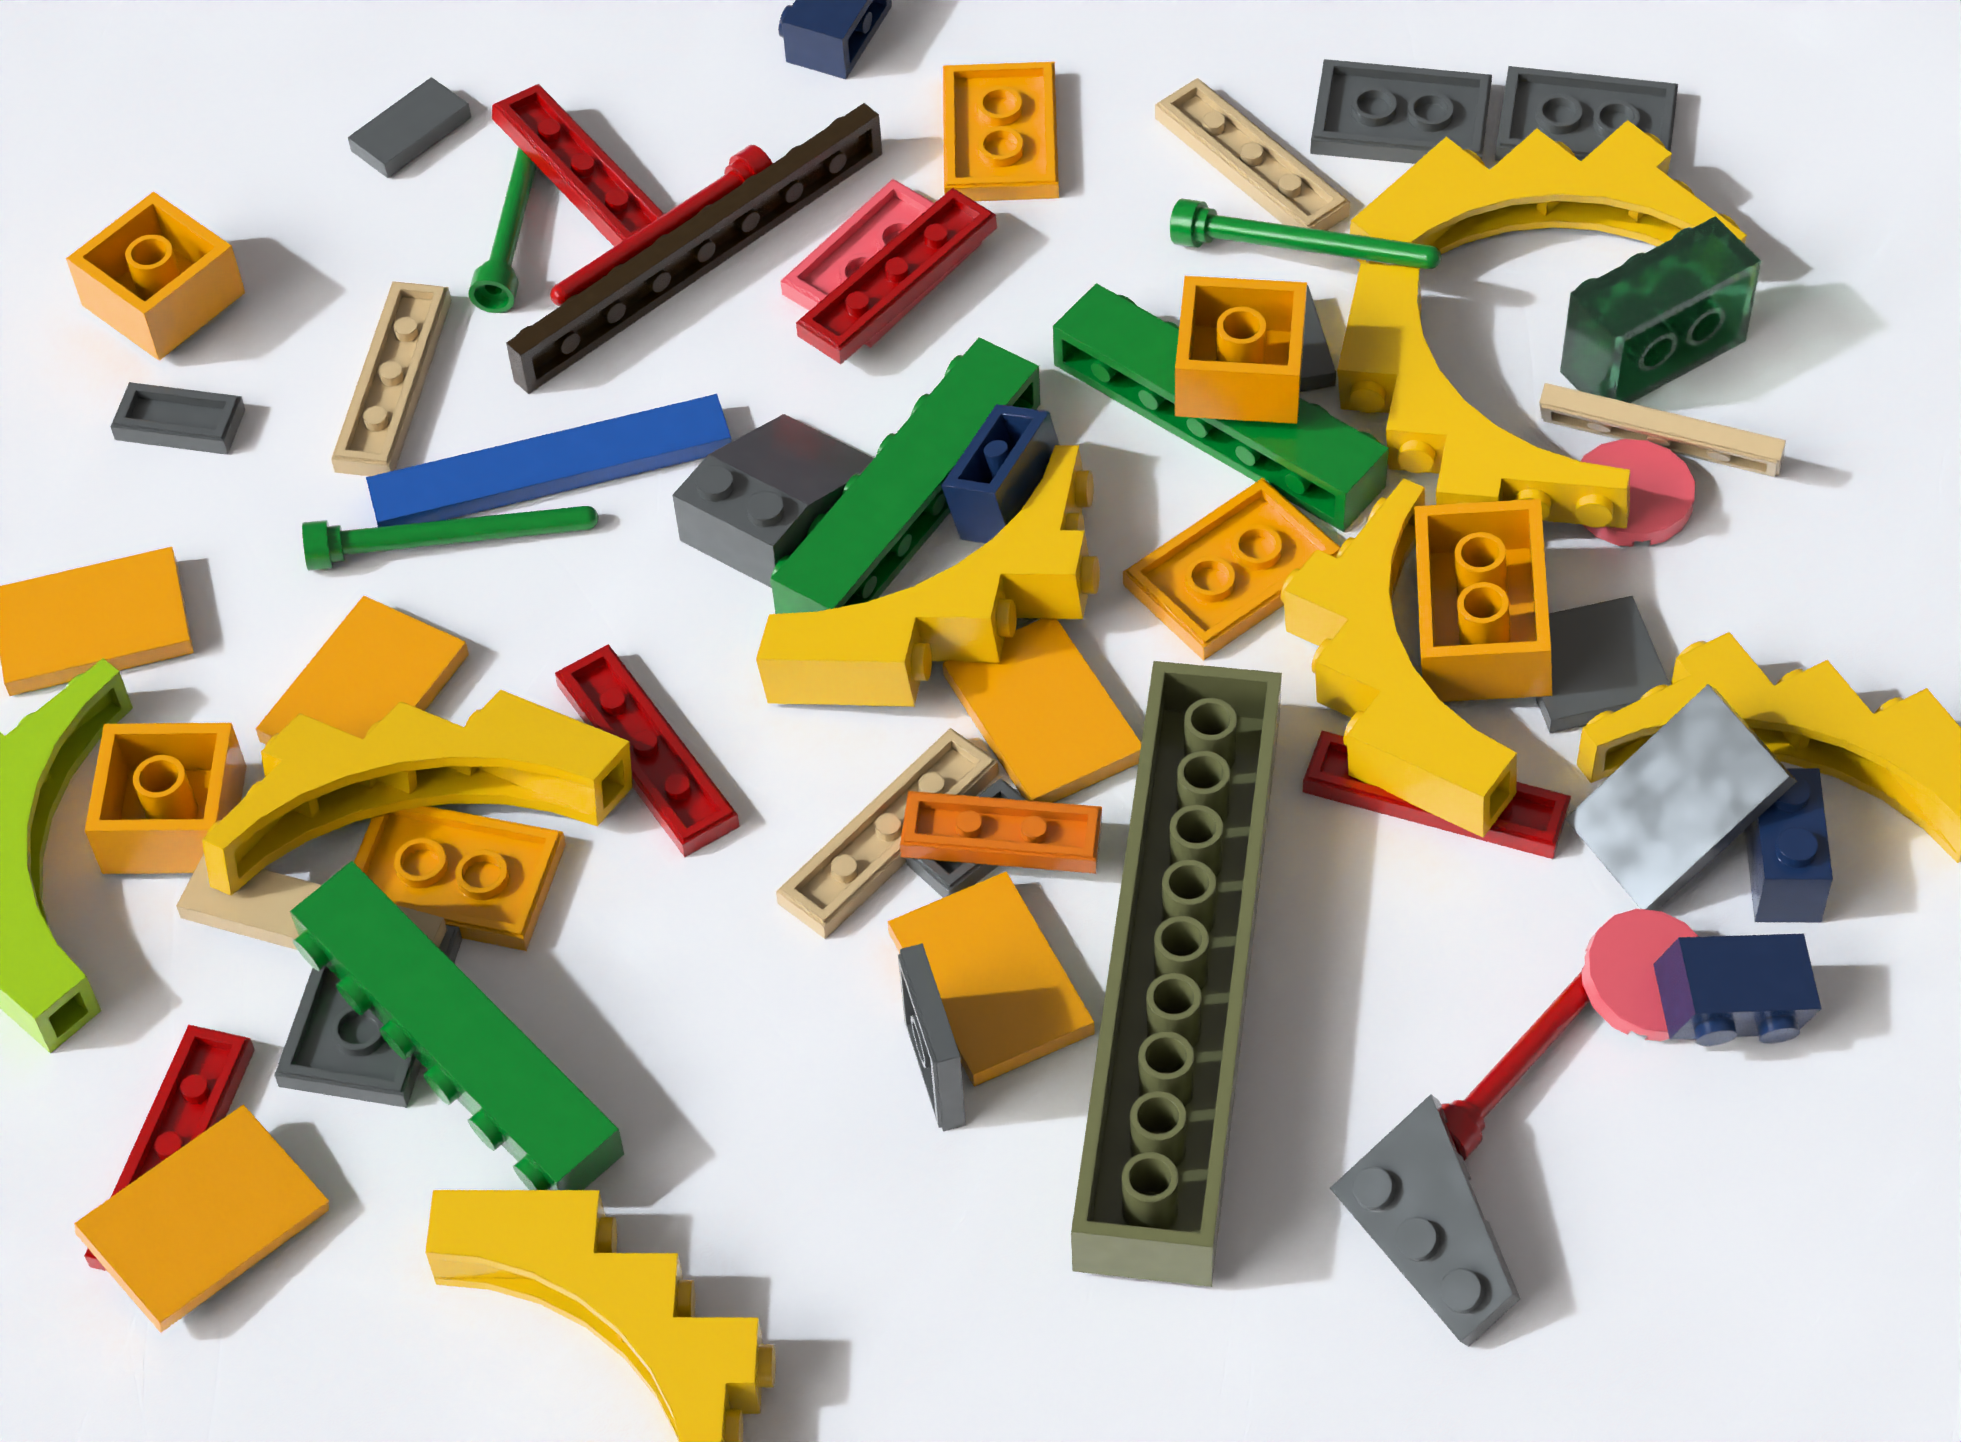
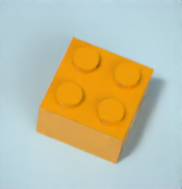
(156, 275)
(1240, 349)
(161, 794)

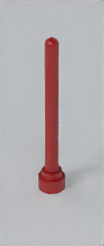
(741, 166)
(1467, 1116)

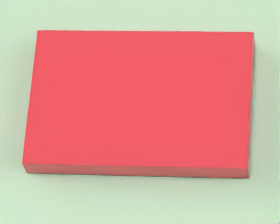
(855, 244)

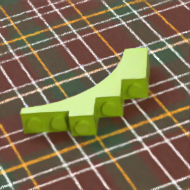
(37, 760)

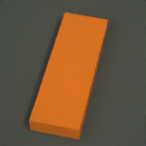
(1001, 832)

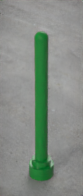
(1196, 224)
(495, 282)
(330, 544)

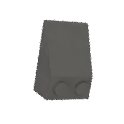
(763, 493)

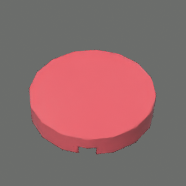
(1659, 491)
(1622, 973)

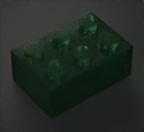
(1660, 313)

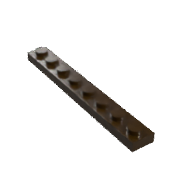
(694, 248)

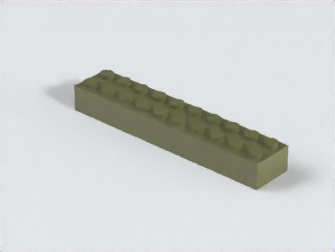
(1178, 978)

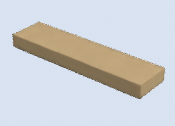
(1251, 158)
(391, 379)
(1673, 431)
(869, 846)
(264, 907)

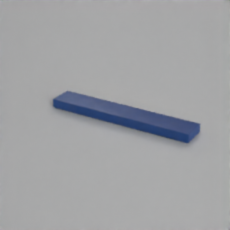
(550, 463)

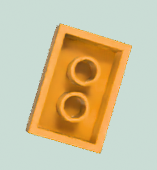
(1483, 600)

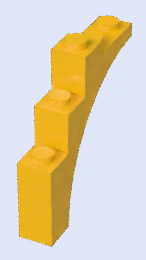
(1538, 185)
(1434, 430)
(887, 645)
(1811, 720)
(1397, 726)
(410, 760)
(564, 1256)

